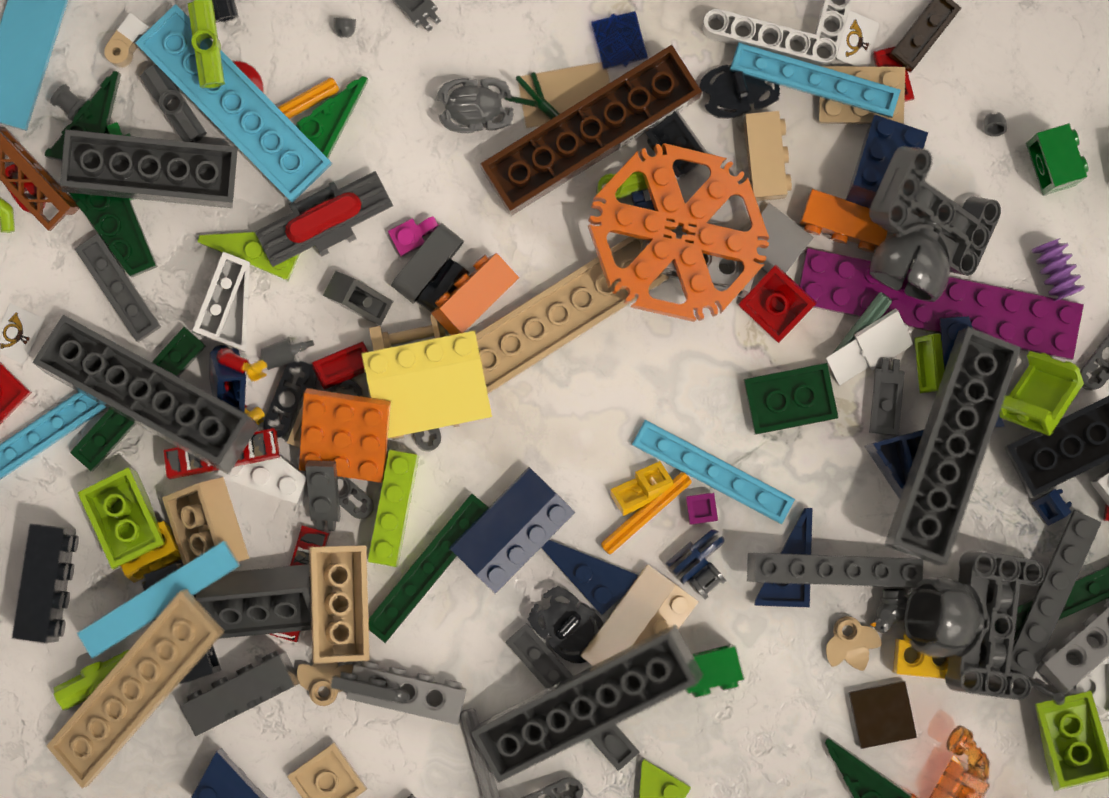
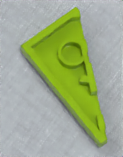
(248, 248)
(659, 783)

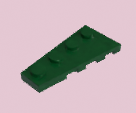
(120, 229)

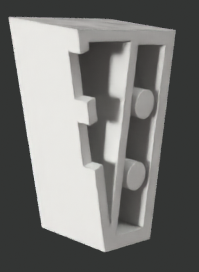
(226, 304)
(271, 477)

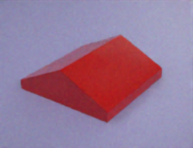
(777, 303)

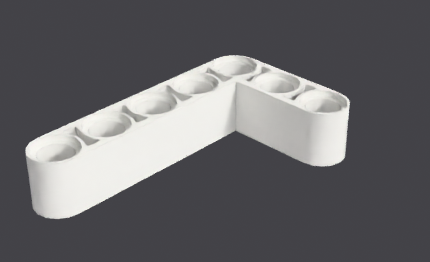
(783, 34)

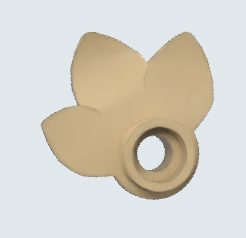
(852, 647)
(321, 675)

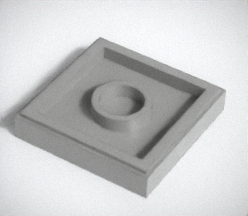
(785, 240)

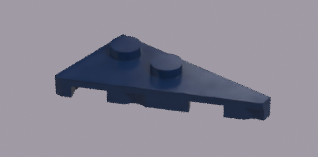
(595, 579)
(791, 594)

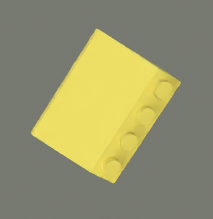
(429, 383)

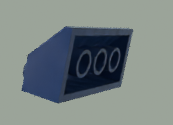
(512, 530)

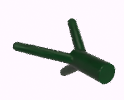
(538, 96)

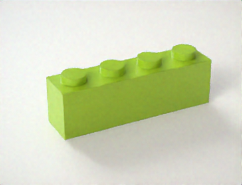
(393, 508)

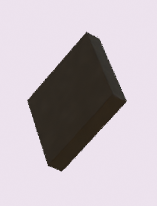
(882, 714)

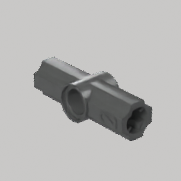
(182, 118)

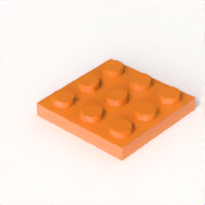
(345, 431)

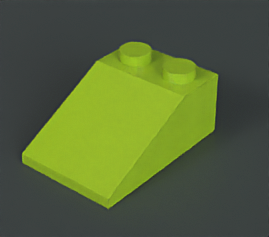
(122, 517)
(1073, 741)

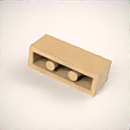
(767, 155)

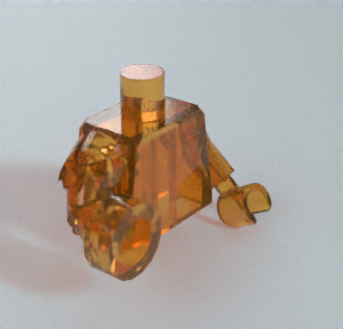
(960, 778)

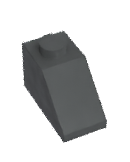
(358, 298)

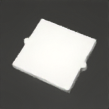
(883, 339)

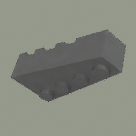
(240, 693)

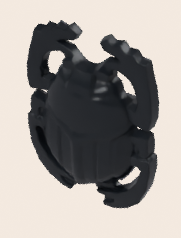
(735, 92)
(566, 624)

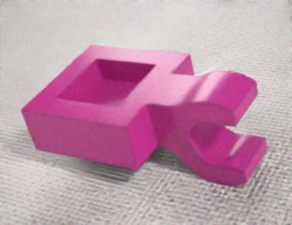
(409, 236)

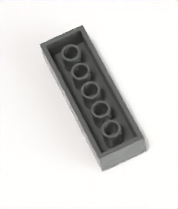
(148, 169)

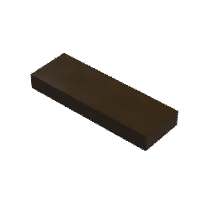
(924, 33)

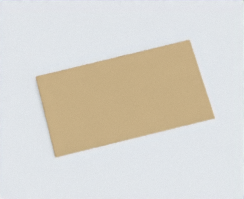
(563, 89)

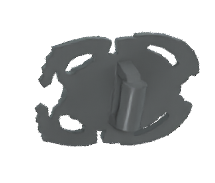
(474, 105)

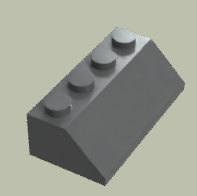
(260, 601)

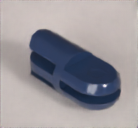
(702, 556)

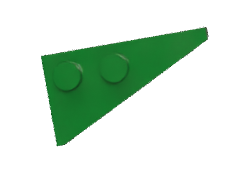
(329, 119)

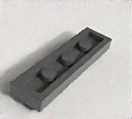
(118, 287)

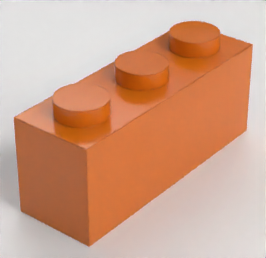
(841, 220)
(474, 294)

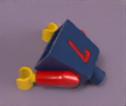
(229, 378)

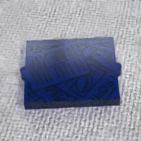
(619, 40)

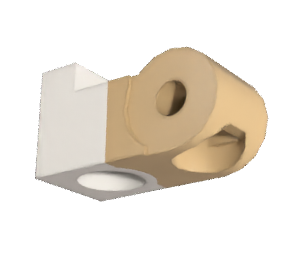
(122, 43)

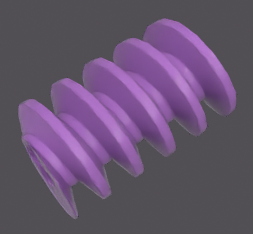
(1058, 269)

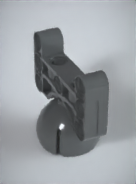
(926, 229)
(966, 618)

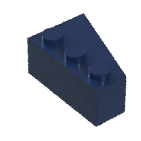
(895, 458)
(225, 780)

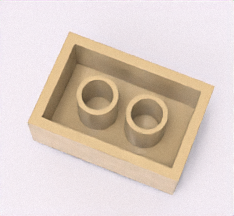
(204, 518)

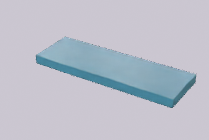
(26, 46)

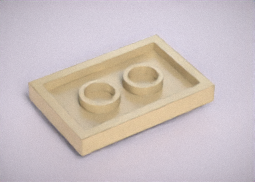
(838, 113)

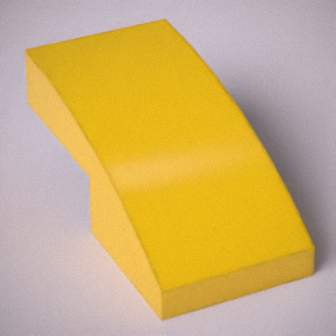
(646, 487)

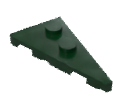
(92, 116)
(861, 777)

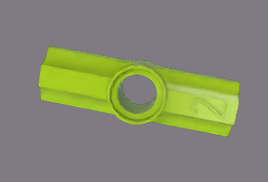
(209, 60)
(83, 685)

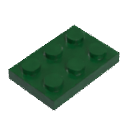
(790, 398)

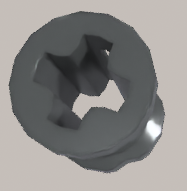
(67, 101)
(707, 580)

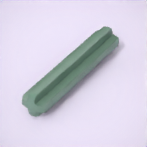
(871, 314)

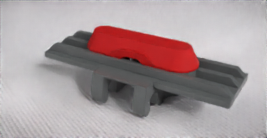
(326, 222)

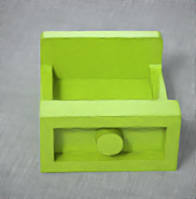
(1042, 393)

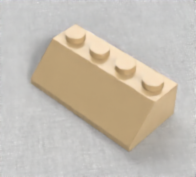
(339, 604)
(645, 610)

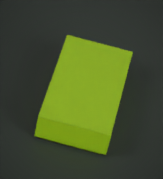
(929, 362)

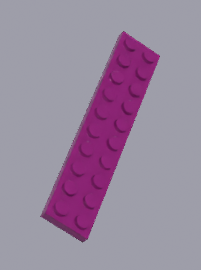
(1014, 316)

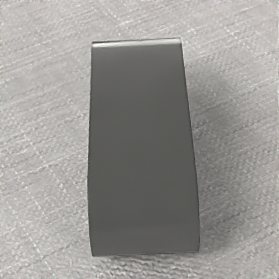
(427, 263)

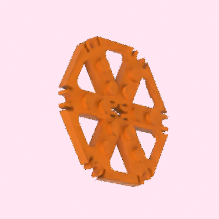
(664, 245)

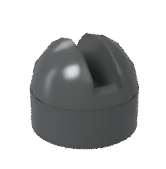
(344, 27)
(995, 130)

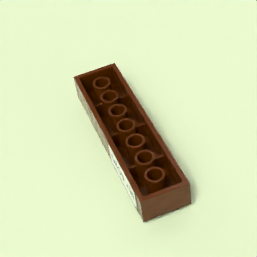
(591, 130)

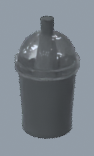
(286, 351)

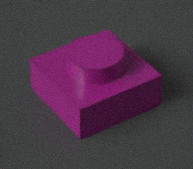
(701, 508)

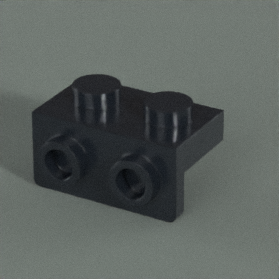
(676, 132)

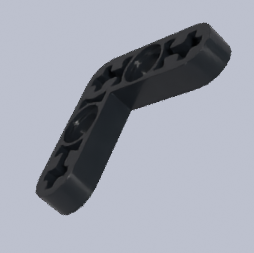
(309, 382)

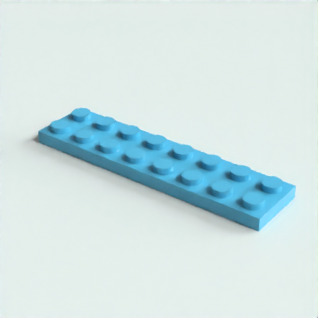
(236, 108)

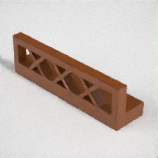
(38, 176)

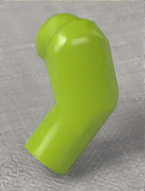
(6, 217)

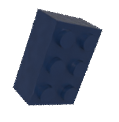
(878, 148)

